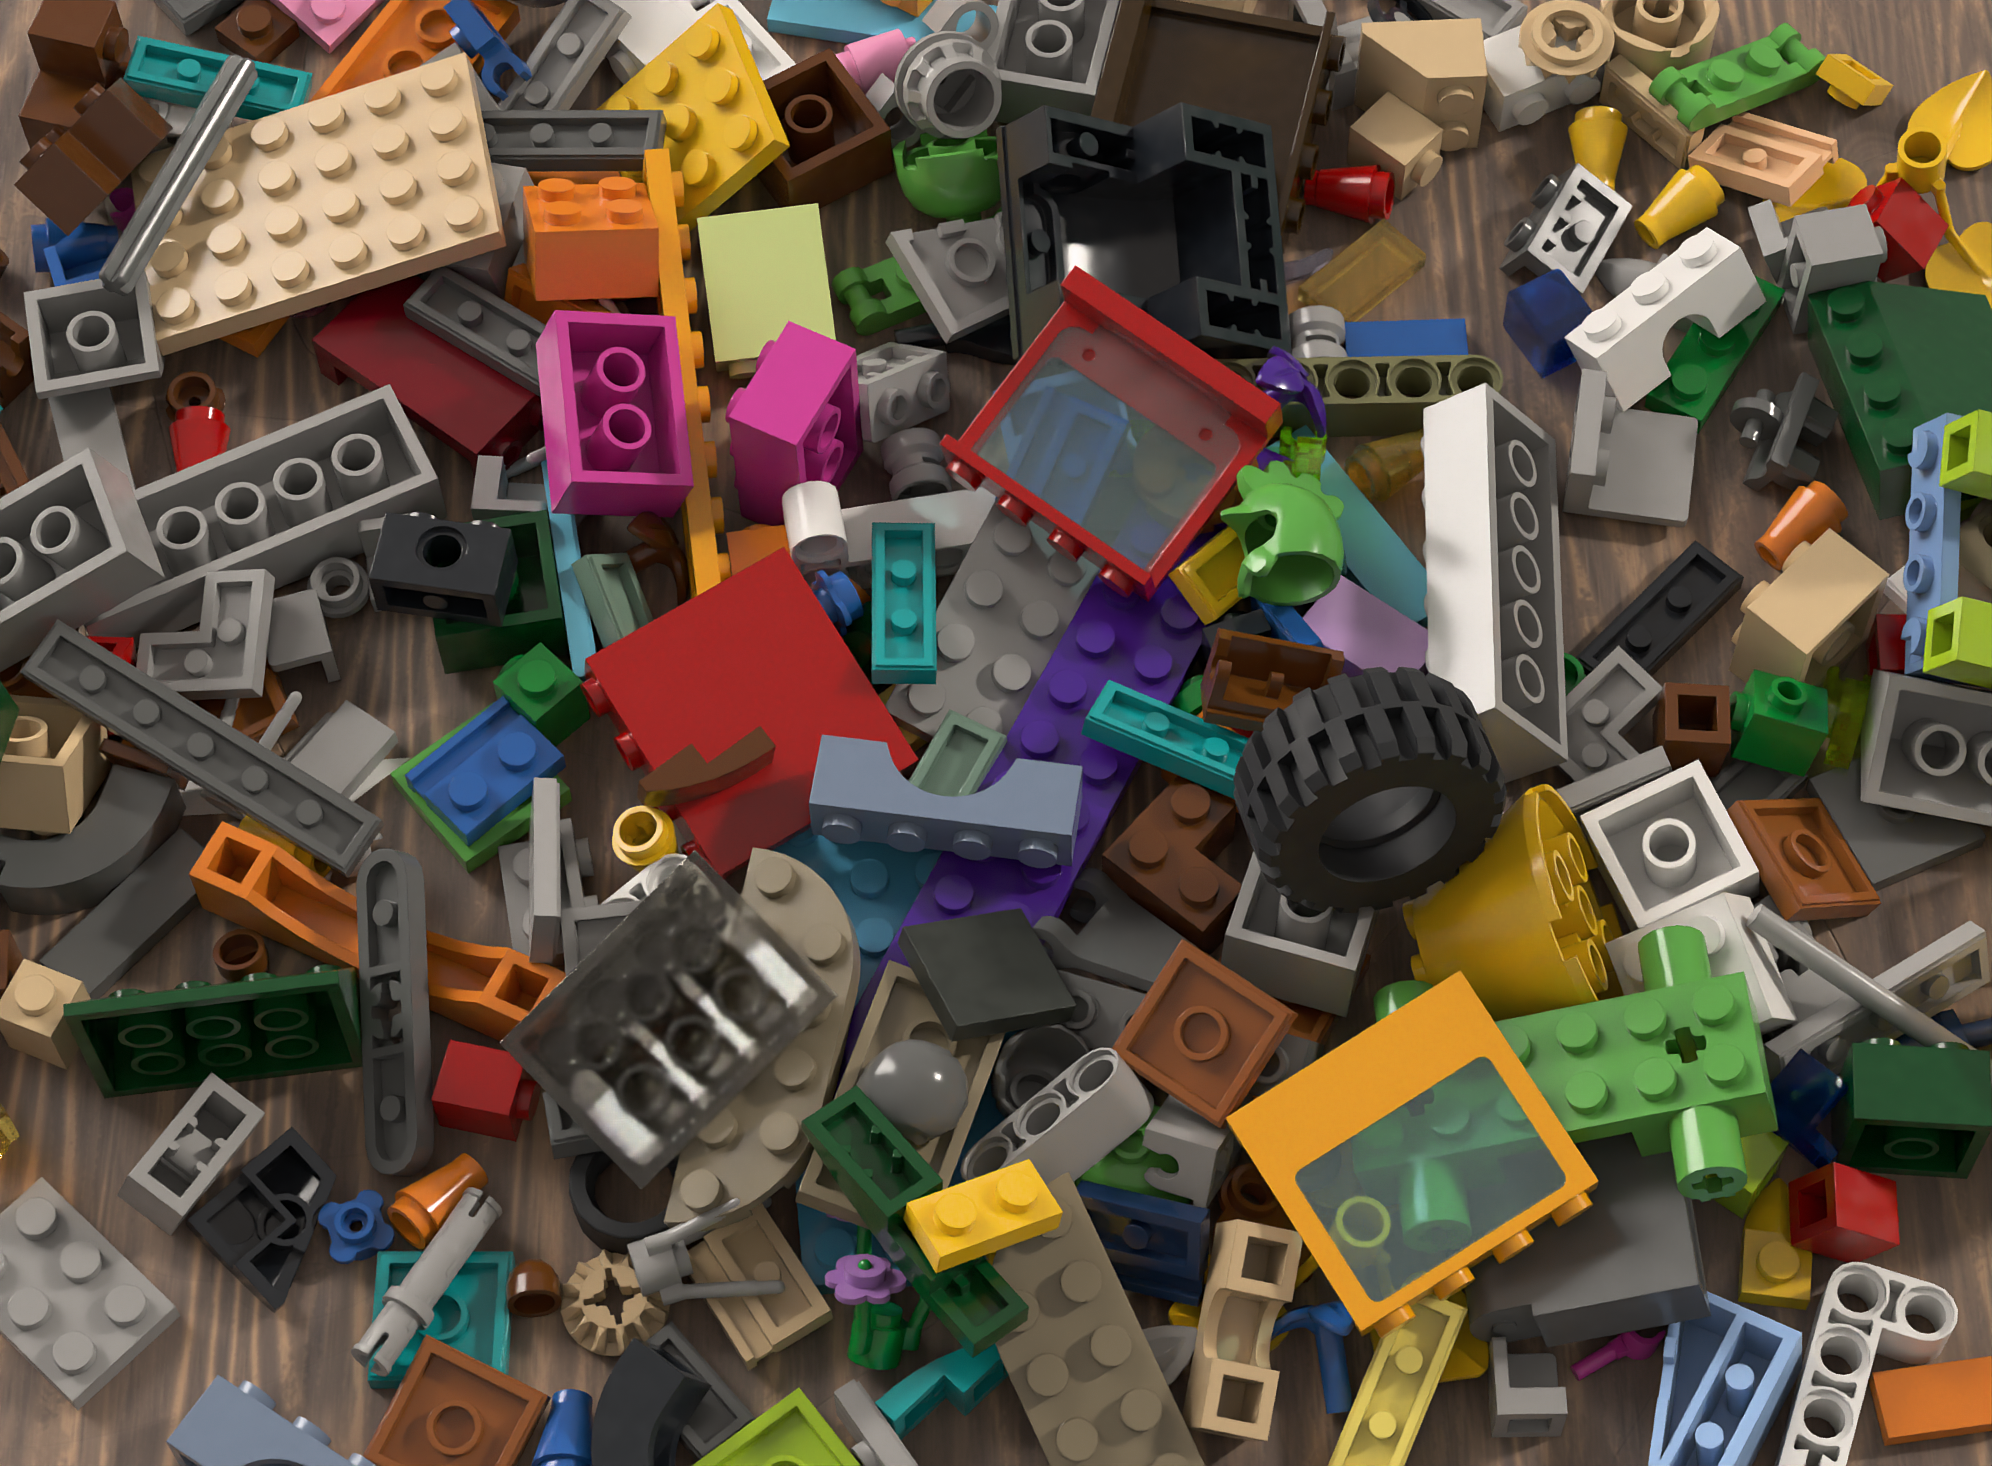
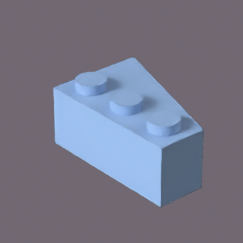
(1722, 1386)

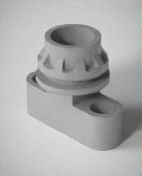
(944, 79)

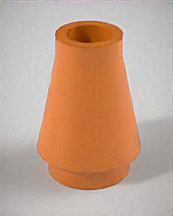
(1803, 518)
(430, 1200)

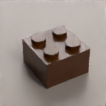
(831, 131)

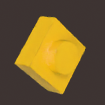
(1853, 82)

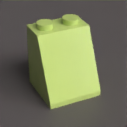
(760, 276)

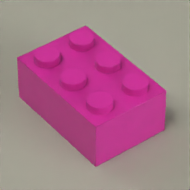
(613, 414)
(794, 421)

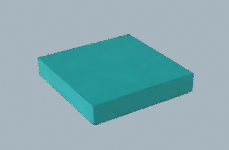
(467, 1316)

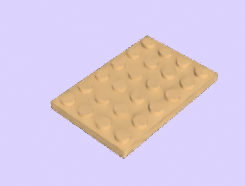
(326, 204)

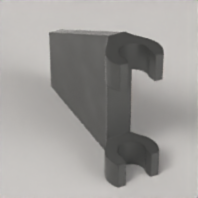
(1119, 937)

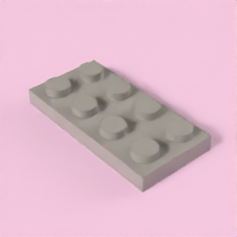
(995, 628)

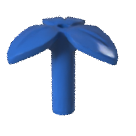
(1329, 1325)

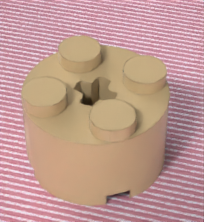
(1662, 32)

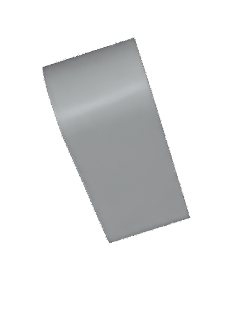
(1068, 1121)

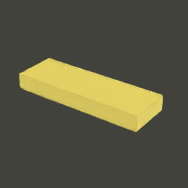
(1399, 1387)

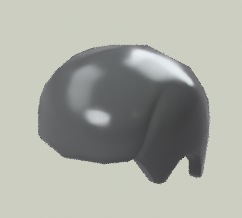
(1031, 1062)
(917, 1088)

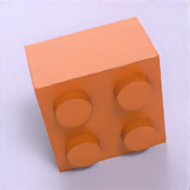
(590, 240)

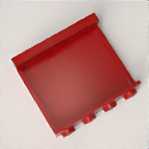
(715, 672)

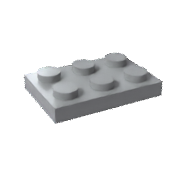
(72, 1296)

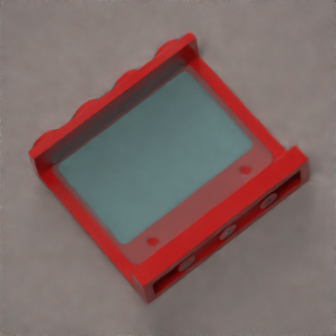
(1114, 437)

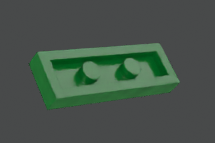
(1708, 364)

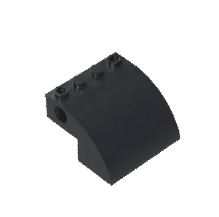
(1156, 211)

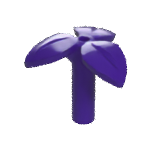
(1287, 382)

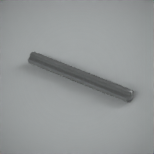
(178, 175)

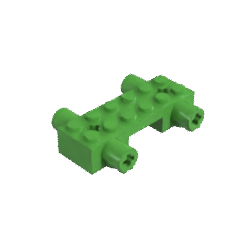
(1663, 1063)

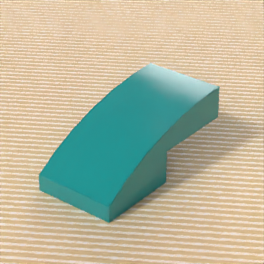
(951, 1377)

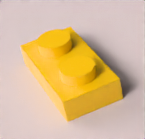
(982, 1215)

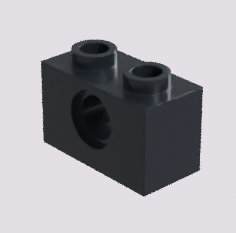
(468, 591)

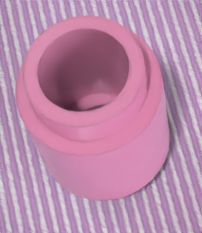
(873, 56)

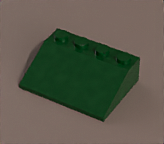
(1895, 363)
(233, 1029)

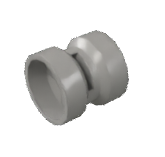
(1317, 332)
(914, 462)

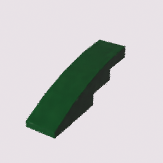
(879, 1178)

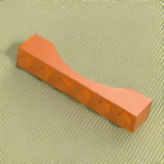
(291, 904)

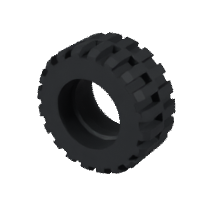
(1369, 790)

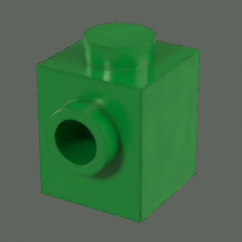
(544, 693)
(1778, 722)

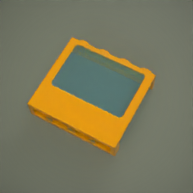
(1414, 1155)

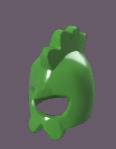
(1286, 536)

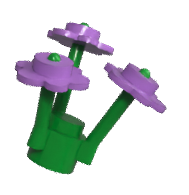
(877, 1324)

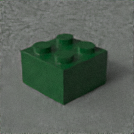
(532, 611)
(1913, 1108)

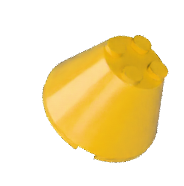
(1521, 916)

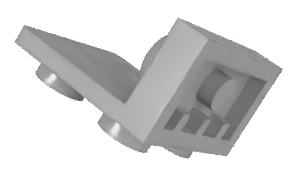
(1628, 461)

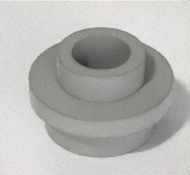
(337, 572)

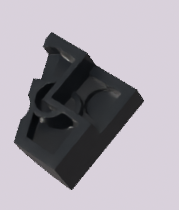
(267, 1217)

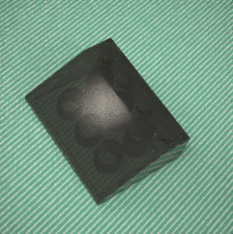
(669, 1019)

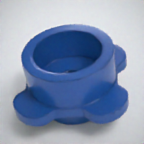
(838, 599)
(362, 1244)

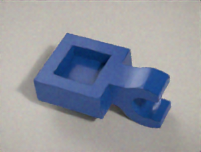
(478, 35)

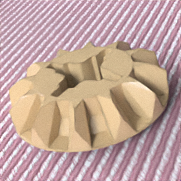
(1571, 21)
(595, 1326)

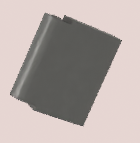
(1607, 1271)

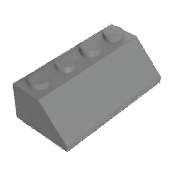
(1928, 747)

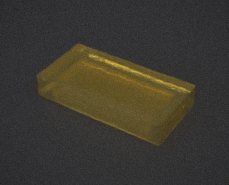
(1364, 272)

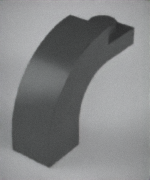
(83, 867)

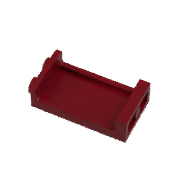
(433, 380)

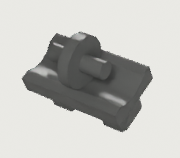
(1773, 428)

